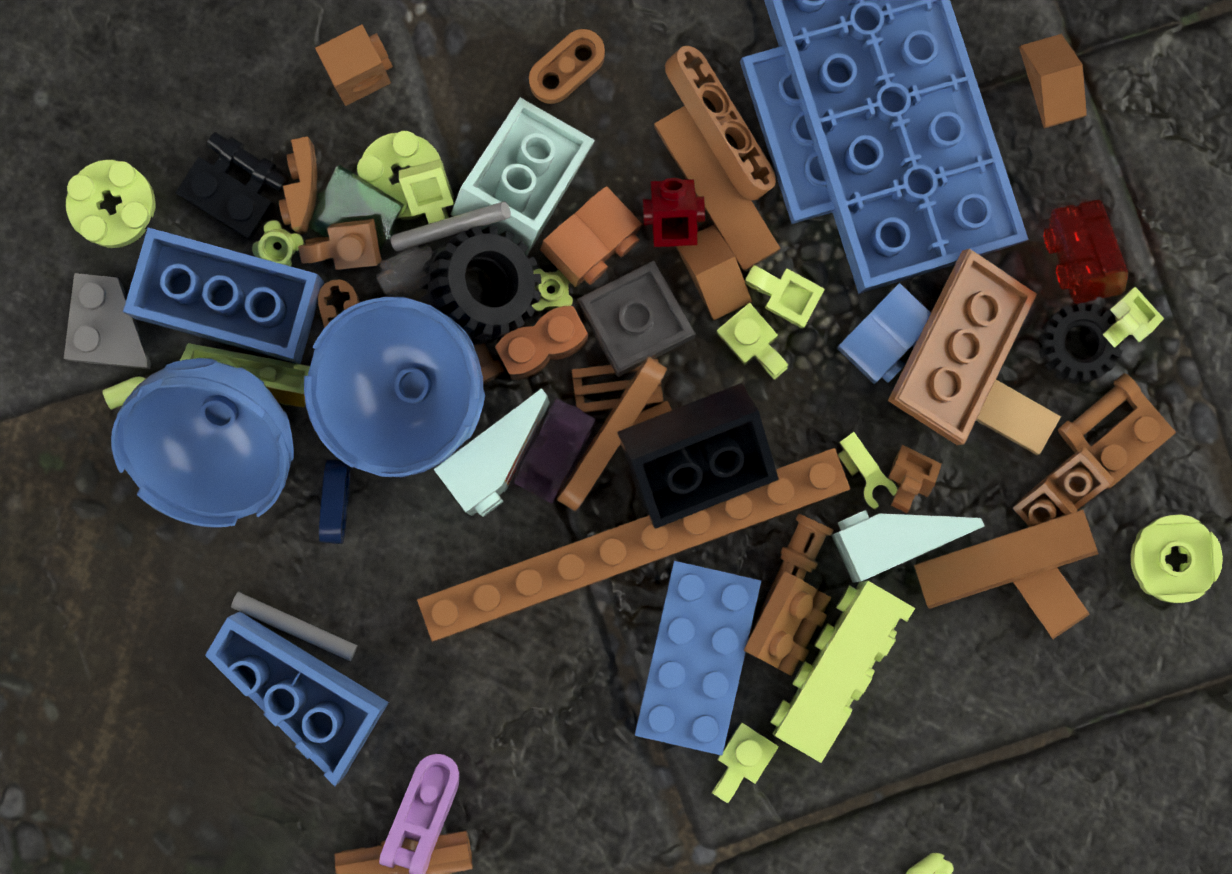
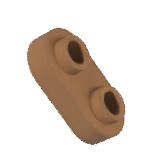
(566, 67)

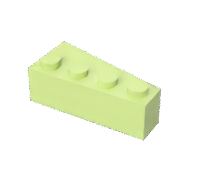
(840, 669)

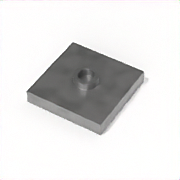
(635, 318)

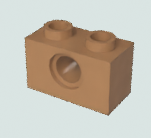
(355, 64)

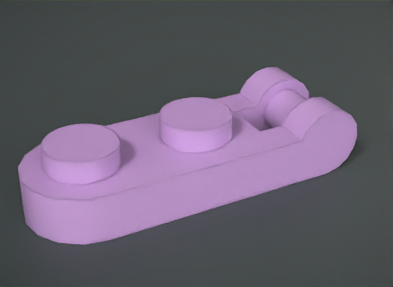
(422, 814)

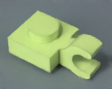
(427, 190)
(790, 296)
(1133, 317)
(751, 337)
(857, 459)
(746, 757)

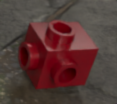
(674, 212)

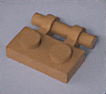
(788, 623)

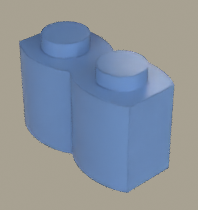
(886, 335)

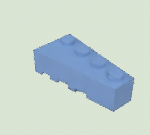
(305, 697)

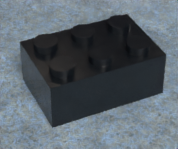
(698, 455)

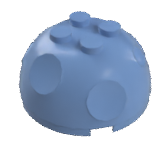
(394, 386)
(204, 442)

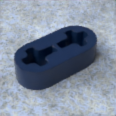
(334, 502)

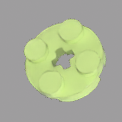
(388, 152)
(88, 191)
(1192, 539)

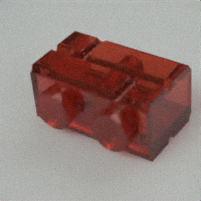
(1086, 252)

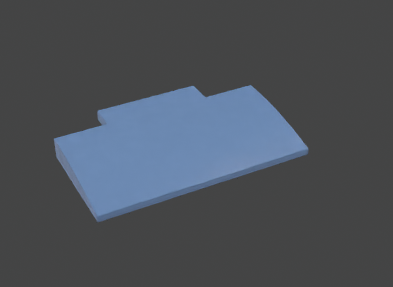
(886, 130)

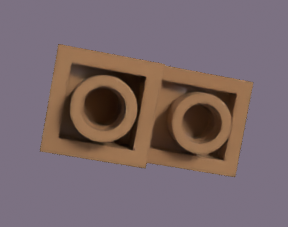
(300, 196)
(1064, 489)
(1052, 601)

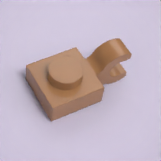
(348, 243)
(914, 475)

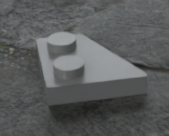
(98, 326)

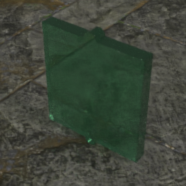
(354, 199)

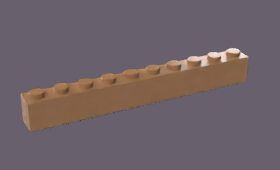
(626, 549)

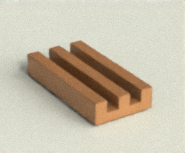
(598, 371)

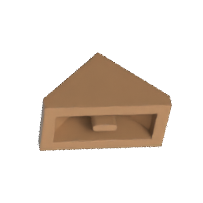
(1055, 80)
(715, 273)

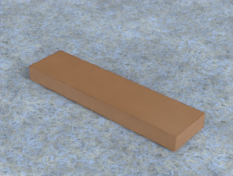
(727, 209)
(1006, 559)

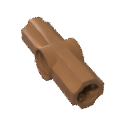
(449, 856)

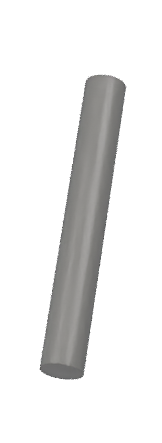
(450, 226)
(294, 626)

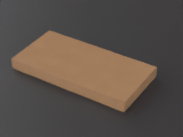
(962, 347)

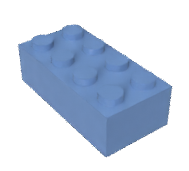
(223, 295)
(697, 658)

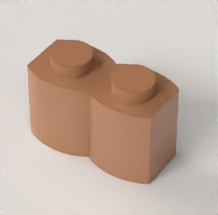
(592, 237)
(552, 338)

